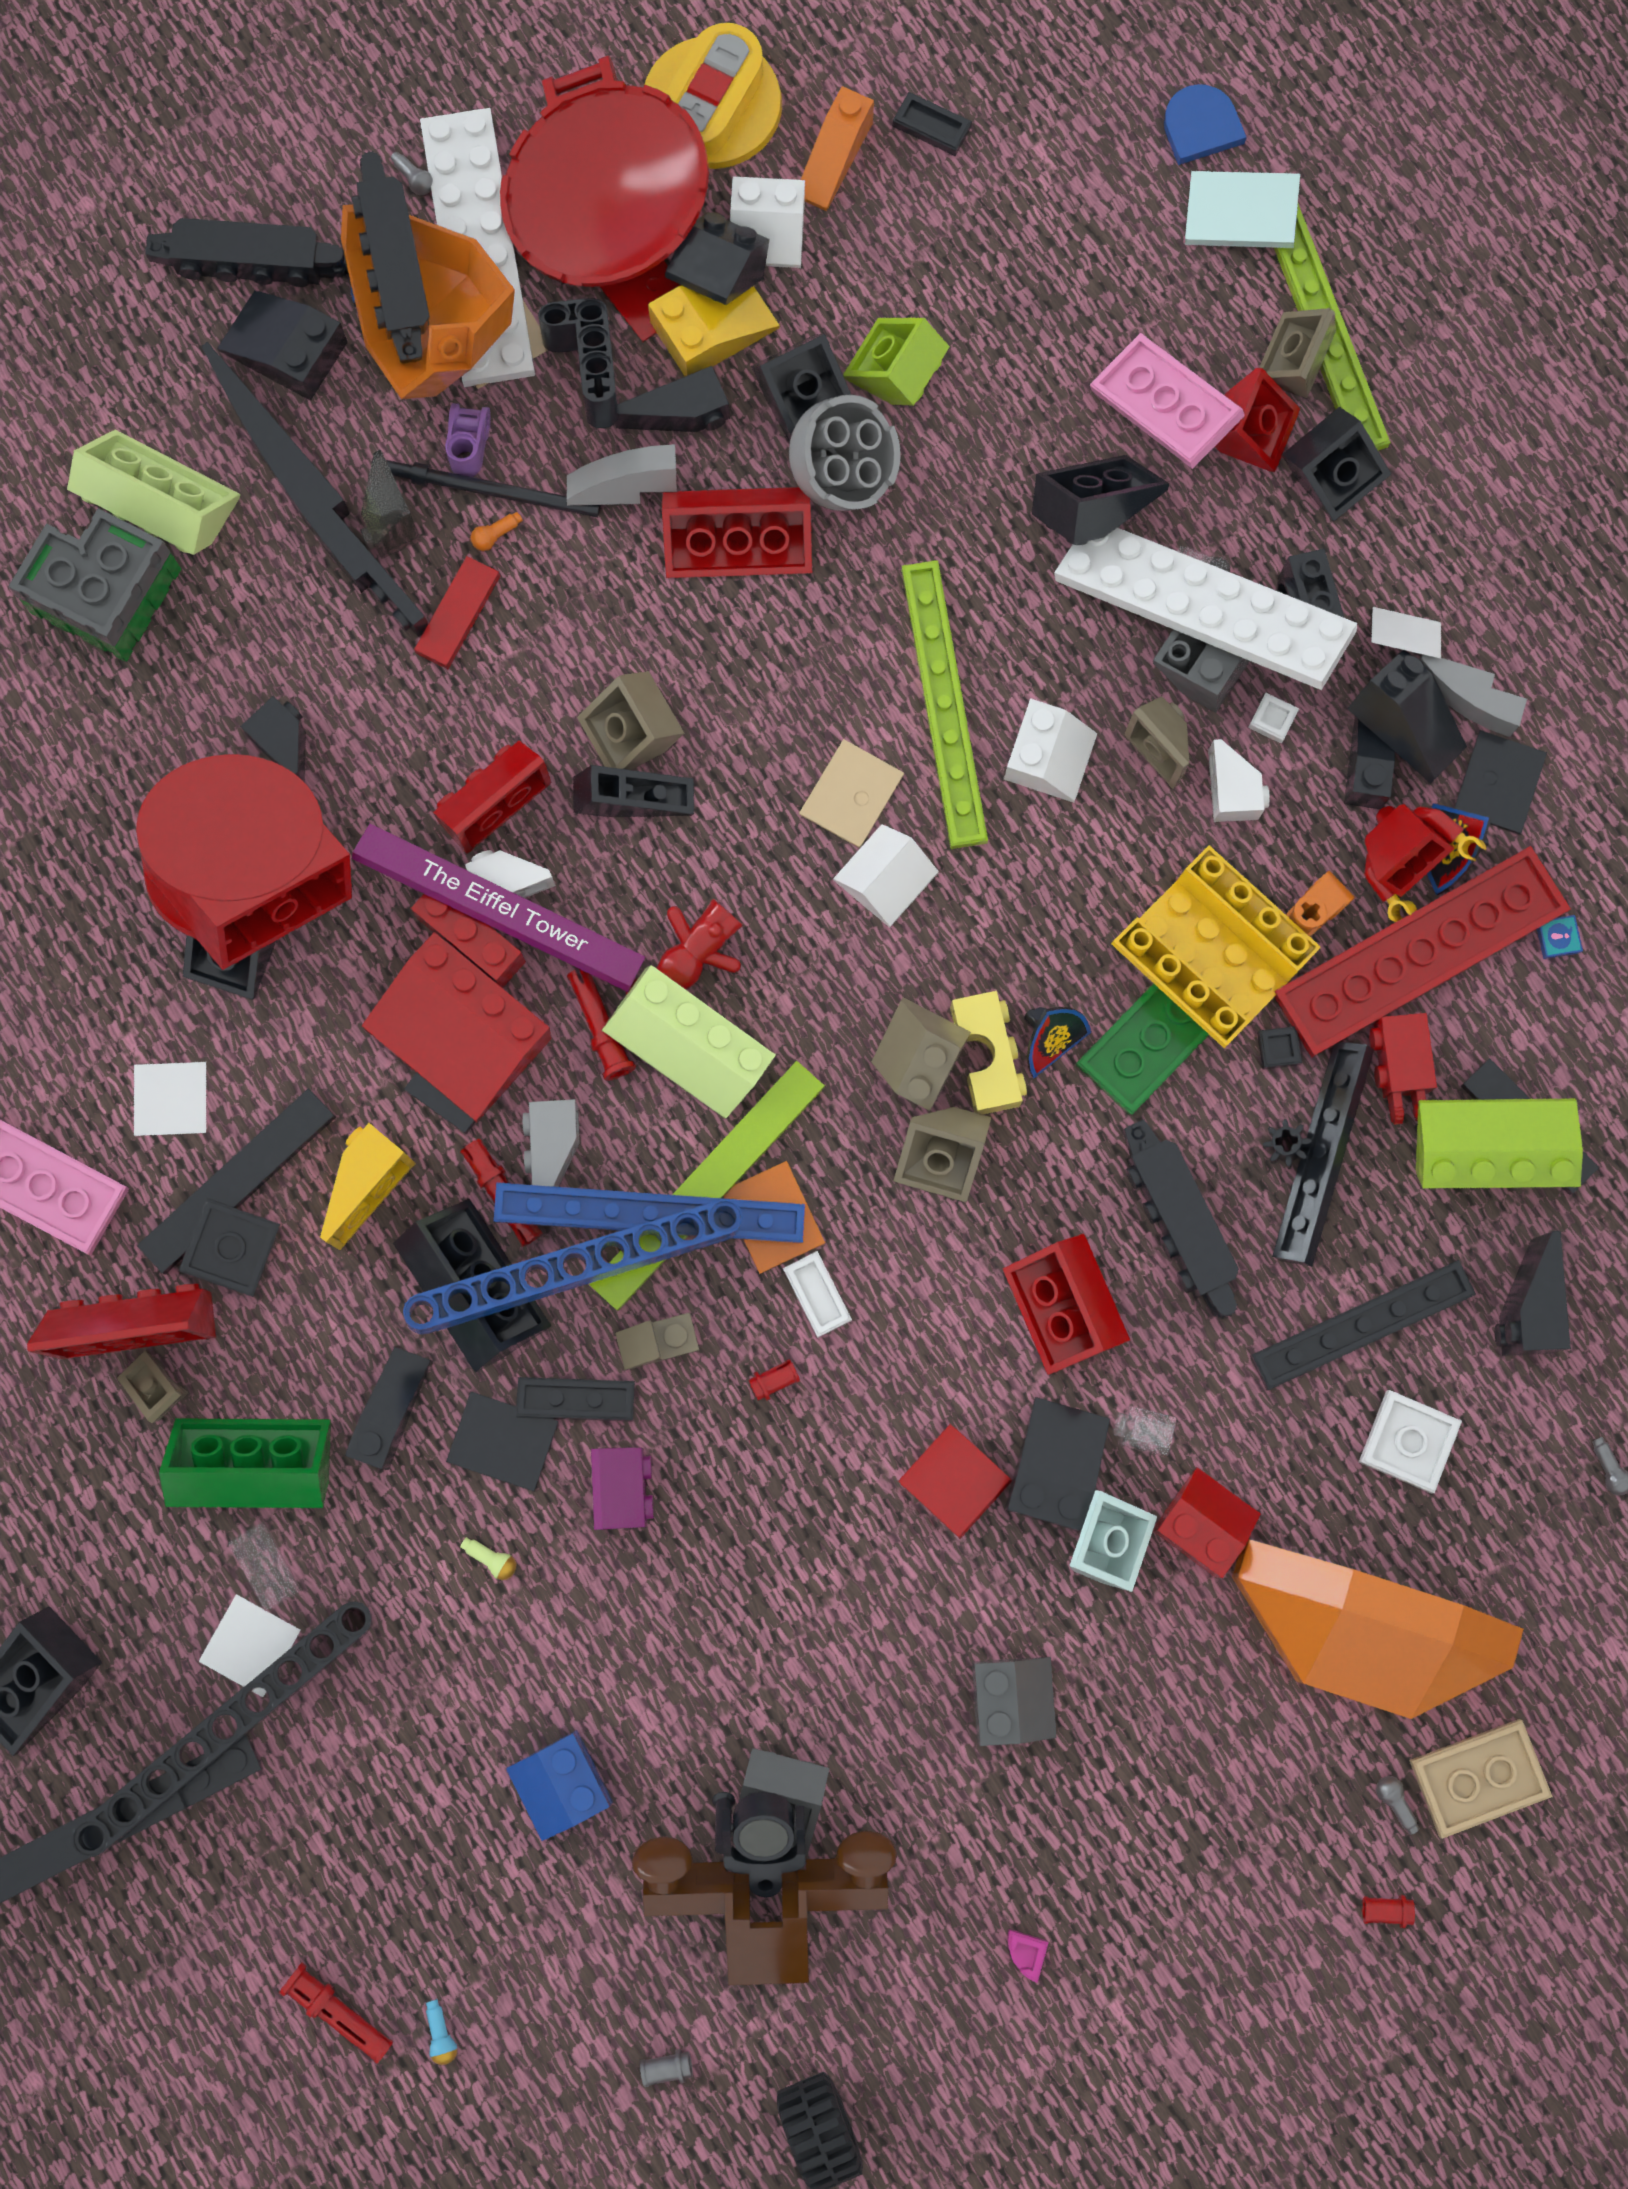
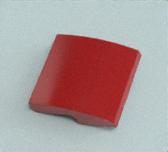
(955, 1481)

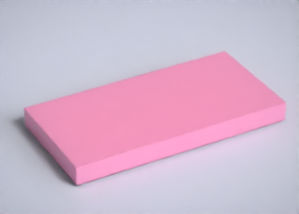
(1167, 400)
(55, 1190)

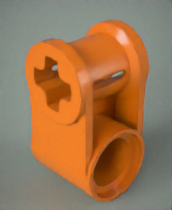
(1320, 903)

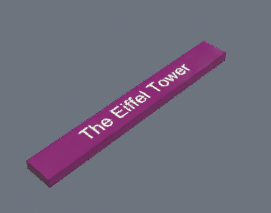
(498, 907)

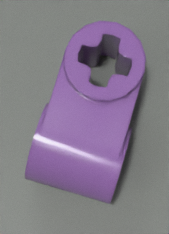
(467, 433)

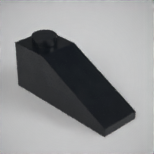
(682, 406)
(1368, 769)
(631, 793)
(388, 1409)

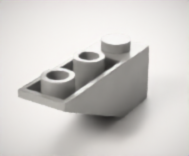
(553, 1140)

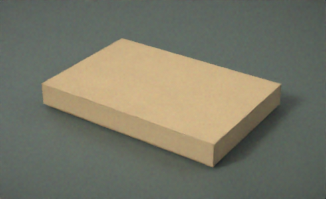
(1480, 1778)

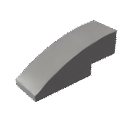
(623, 477)
(1471, 695)

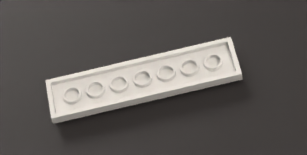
(467, 200)
(1209, 605)

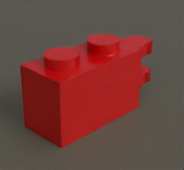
(1403, 1061)

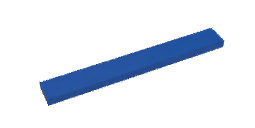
(629, 1209)

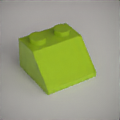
(897, 359)

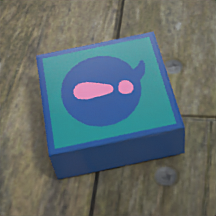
(1560, 938)

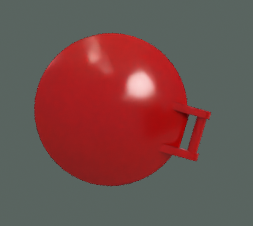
(603, 180)

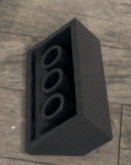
(458, 1247)

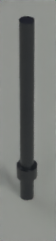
(422, 474)

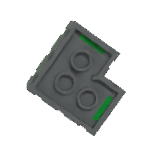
(98, 583)

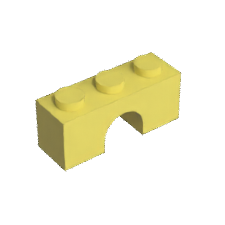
(998, 1085)

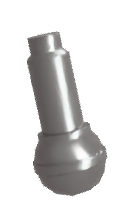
(419, 180)
(1616, 1477)
(1391, 1792)

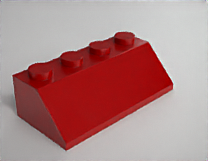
(736, 532)

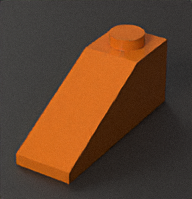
(837, 146)

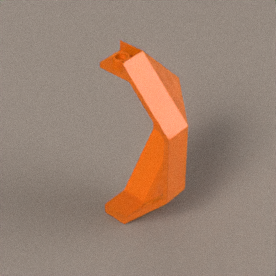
(465, 301)
(1371, 1634)

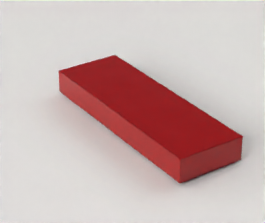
(457, 612)

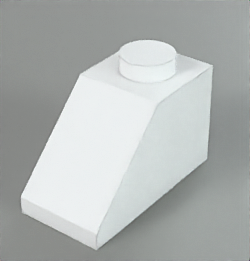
(1235, 785)
(511, 872)

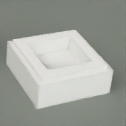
(1273, 718)

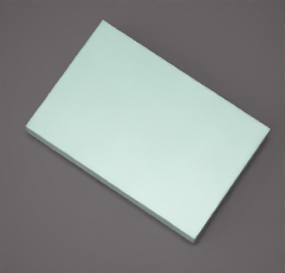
(1242, 209)

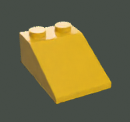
(705, 331)
(365, 1177)

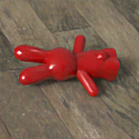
(699, 945)

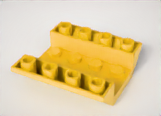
(1216, 946)

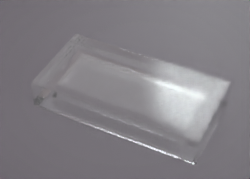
(264, 1566)

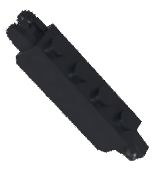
(246, 252)
(393, 258)
(1183, 1218)

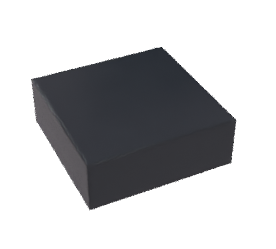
(1279, 1047)

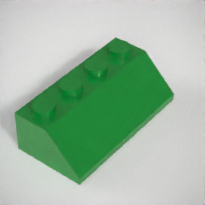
(247, 1463)

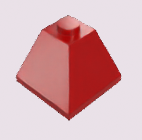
(1267, 421)

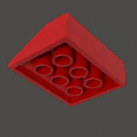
(456, 1027)
(125, 1324)

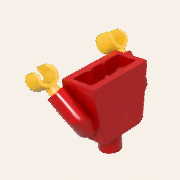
(1408, 847)

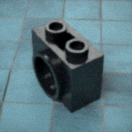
(1310, 581)

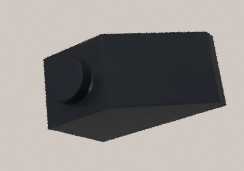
(279, 734)

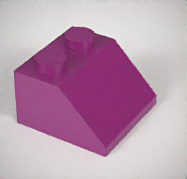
(620, 1488)

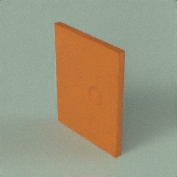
(777, 1186)

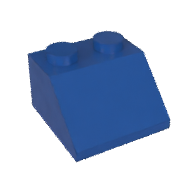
(560, 1786)

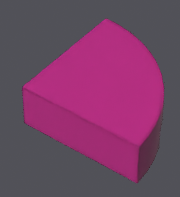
(1027, 1953)

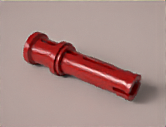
(610, 1051)
(321, 2002)

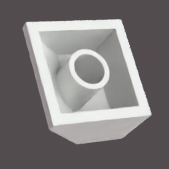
(773, 211)
(1050, 751)

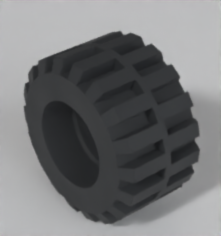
(819, 2132)

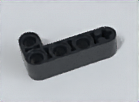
(584, 328)

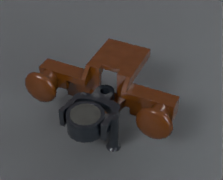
(764, 1864)

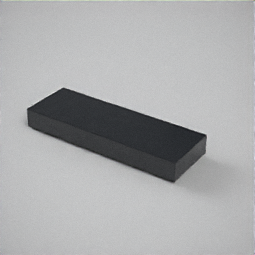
(575, 1399)

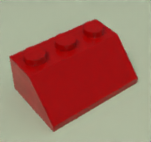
(492, 795)
(1066, 1303)

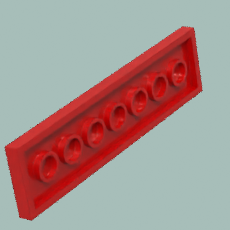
(1421, 951)

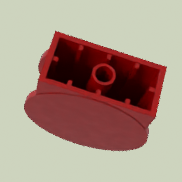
(238, 854)

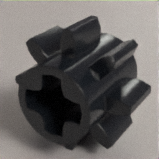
(1296, 1149)

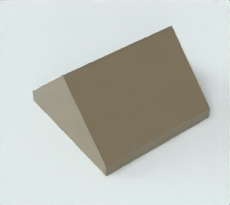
(1299, 349)

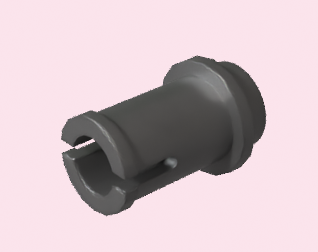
(666, 2068)

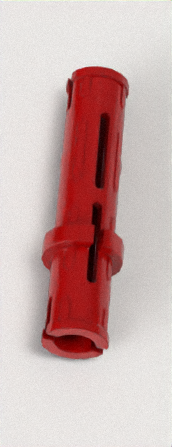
(488, 1175)

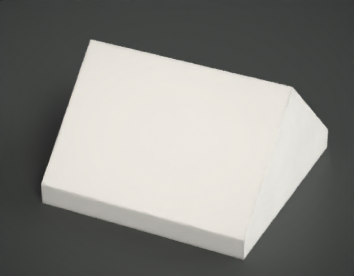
(887, 874)

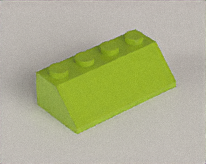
(1499, 1143)

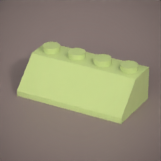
(151, 491)
(688, 1042)

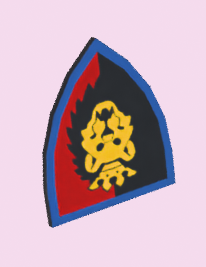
(1455, 866)
(1053, 1035)

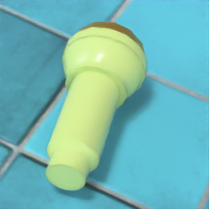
(500, 1564)

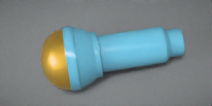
(442, 2047)

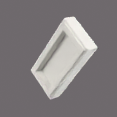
(817, 1294)

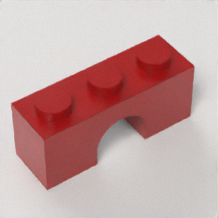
(472, 938)

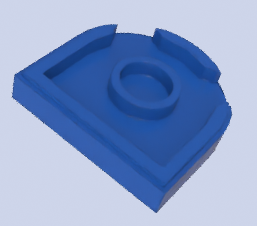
(1201, 123)

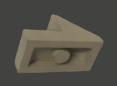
(657, 1341)
(151, 1387)

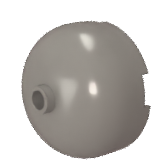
(844, 453)

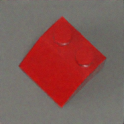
(1207, 1523)

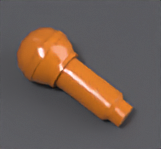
(484, 537)

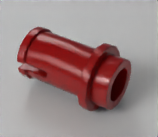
(773, 1380)
(1388, 1911)

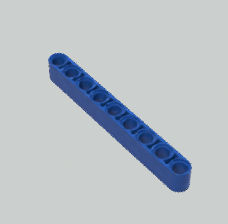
(559, 1280)

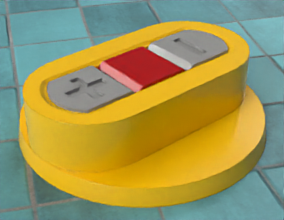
(724, 90)

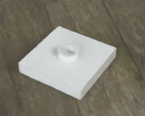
(1410, 1441)

